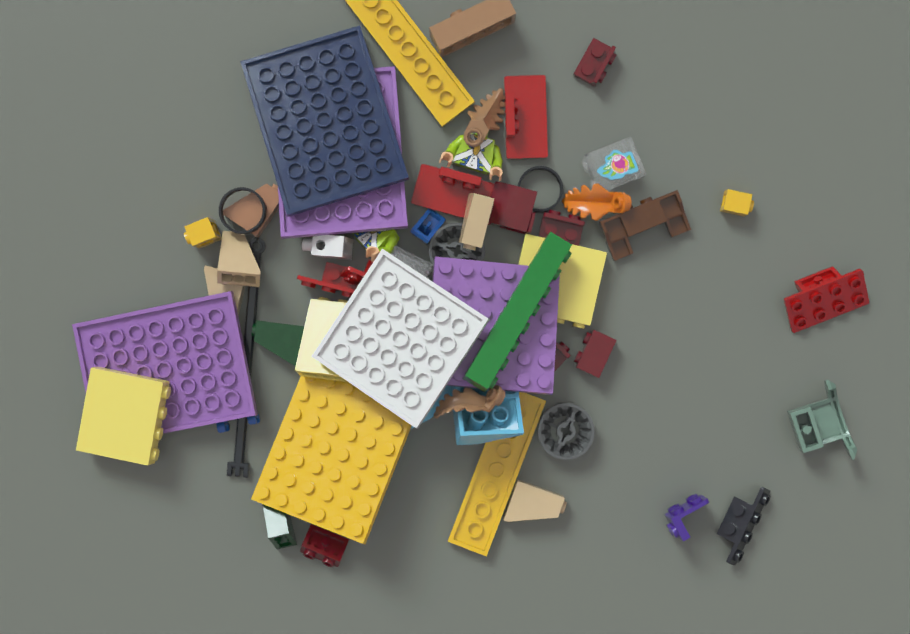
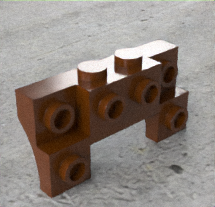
(650, 213)

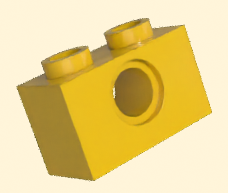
(202, 233)

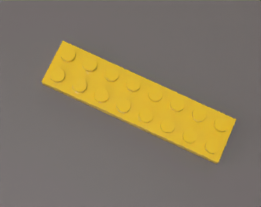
(413, 57)
(493, 482)

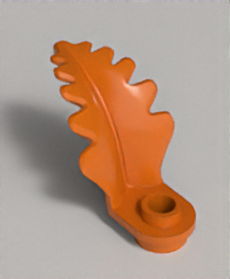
(596, 202)

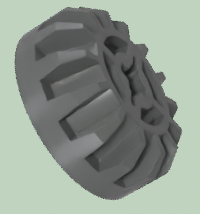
(439, 244)
(558, 448)

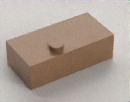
(471, 25)

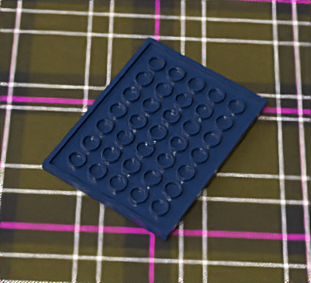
(324, 121)

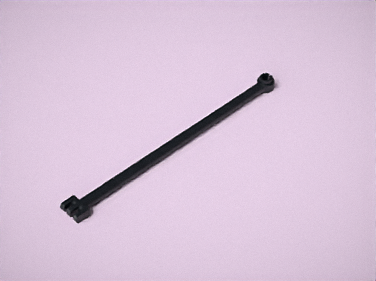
(251, 312)

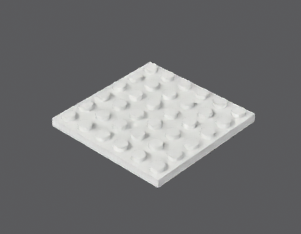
(400, 338)

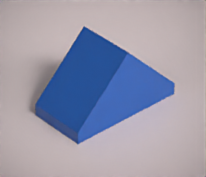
(427, 226)

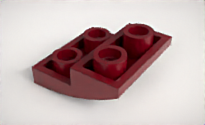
(512, 206)

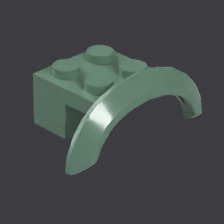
(821, 423)

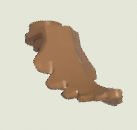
(485, 117)
(470, 401)

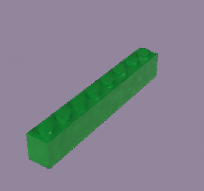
(517, 312)

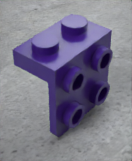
(677, 512)

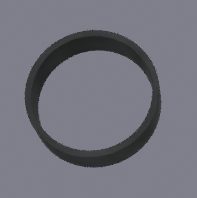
(557, 177)
(224, 198)

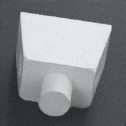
(335, 246)

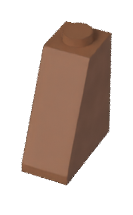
(249, 209)

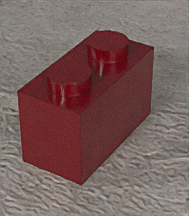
(595, 353)

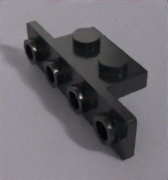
(740, 521)

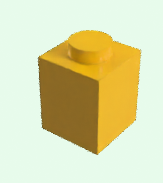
(736, 202)

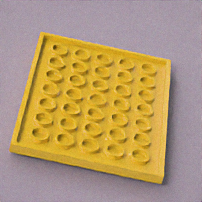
(332, 458)

